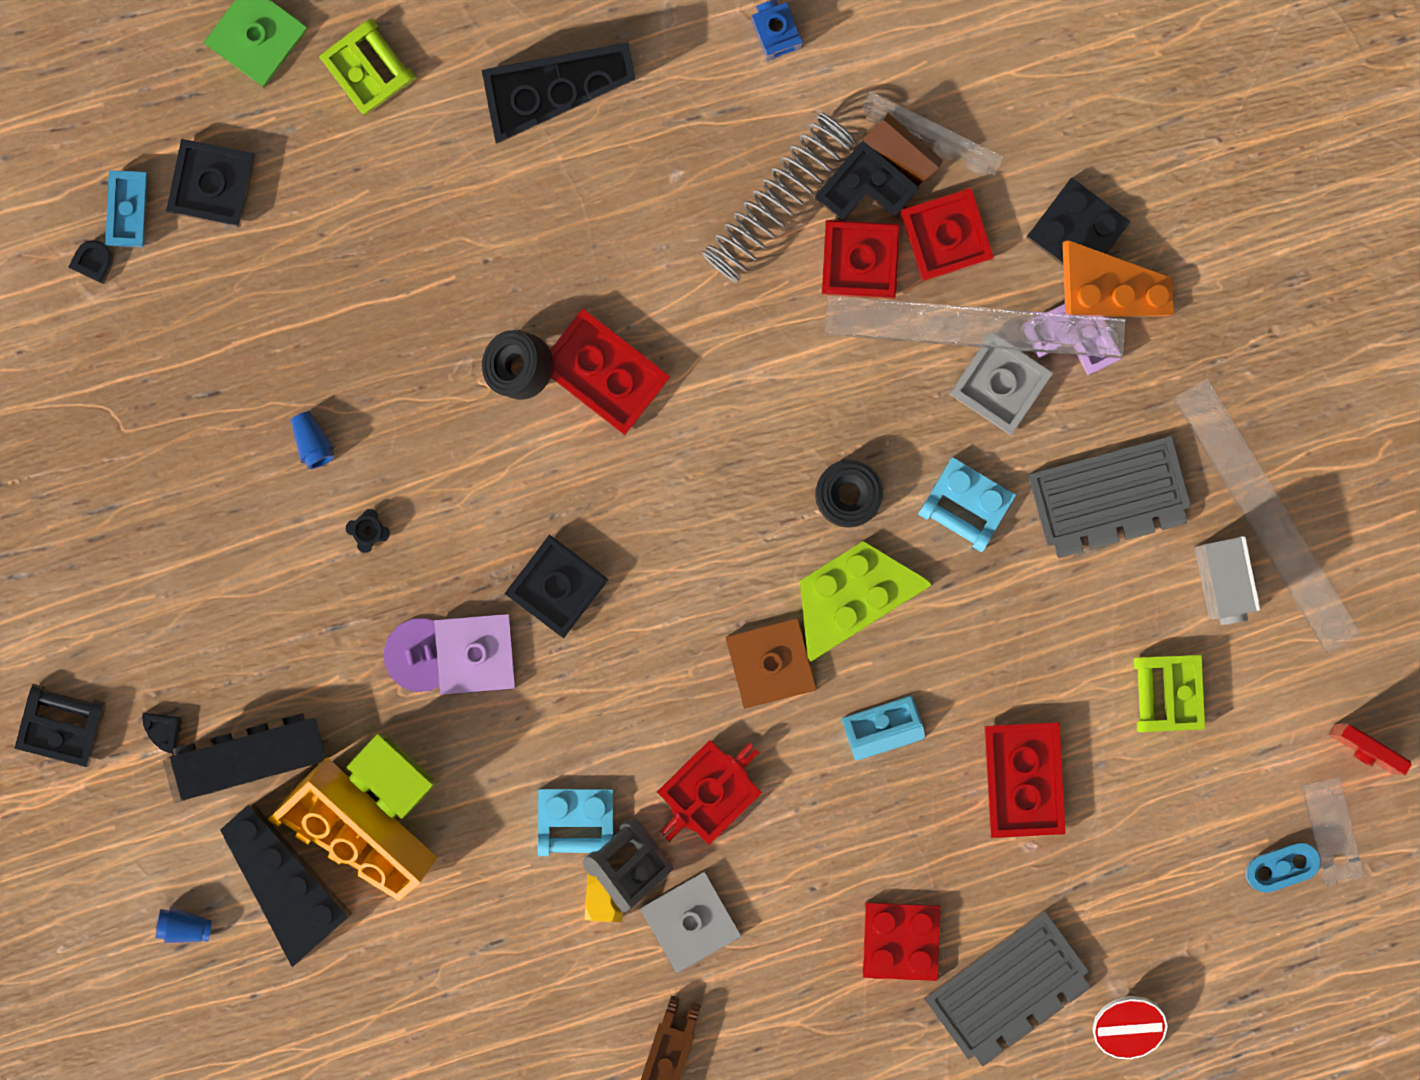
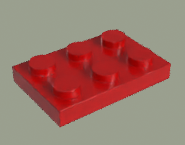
(605, 372)
(1024, 780)

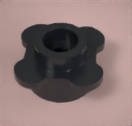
(357, 527)

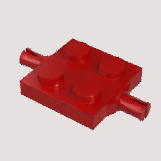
(709, 792)

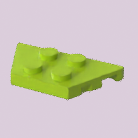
(852, 595)

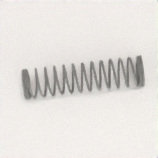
(830, 127)

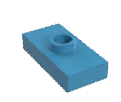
(126, 209)

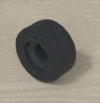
(535, 371)
(849, 472)

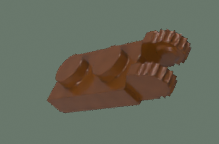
(670, 1045)

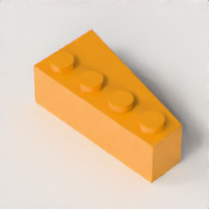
(354, 830)

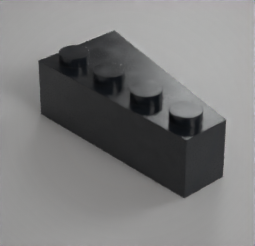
(545, 88)
(244, 759)
(285, 886)

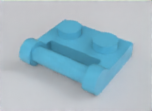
(972, 493)
(574, 809)

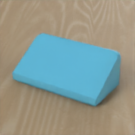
(883, 728)

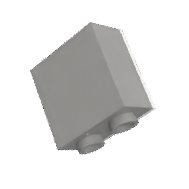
(1227, 580)

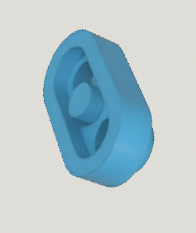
(1281, 867)

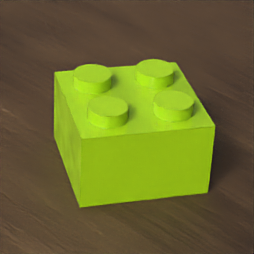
(391, 776)

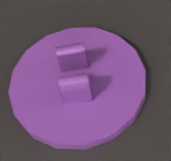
(412, 655)

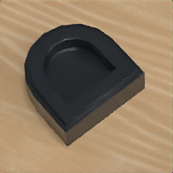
(92, 260)

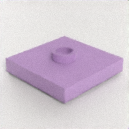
(474, 654)

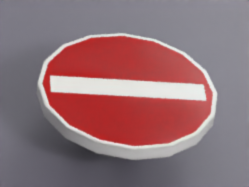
(1129, 1027)

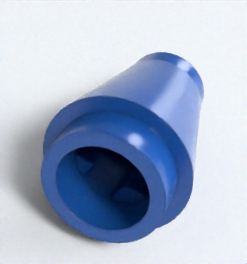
(311, 441)
(181, 926)

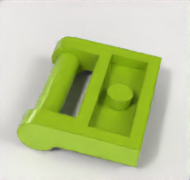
(357, 74)
(1181, 693)

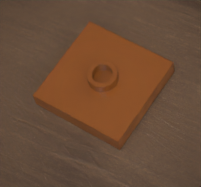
(770, 663)

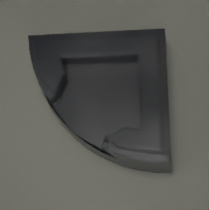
(162, 730)

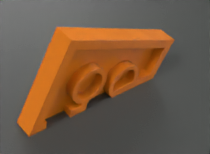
(1112, 287)

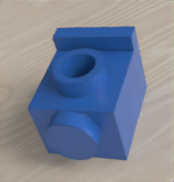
(776, 43)

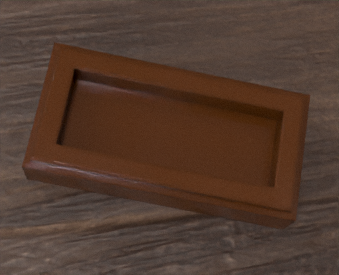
(902, 149)

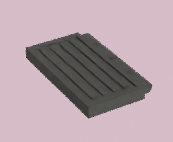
(1109, 493)
(1007, 986)

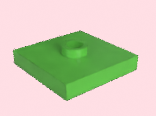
(256, 38)

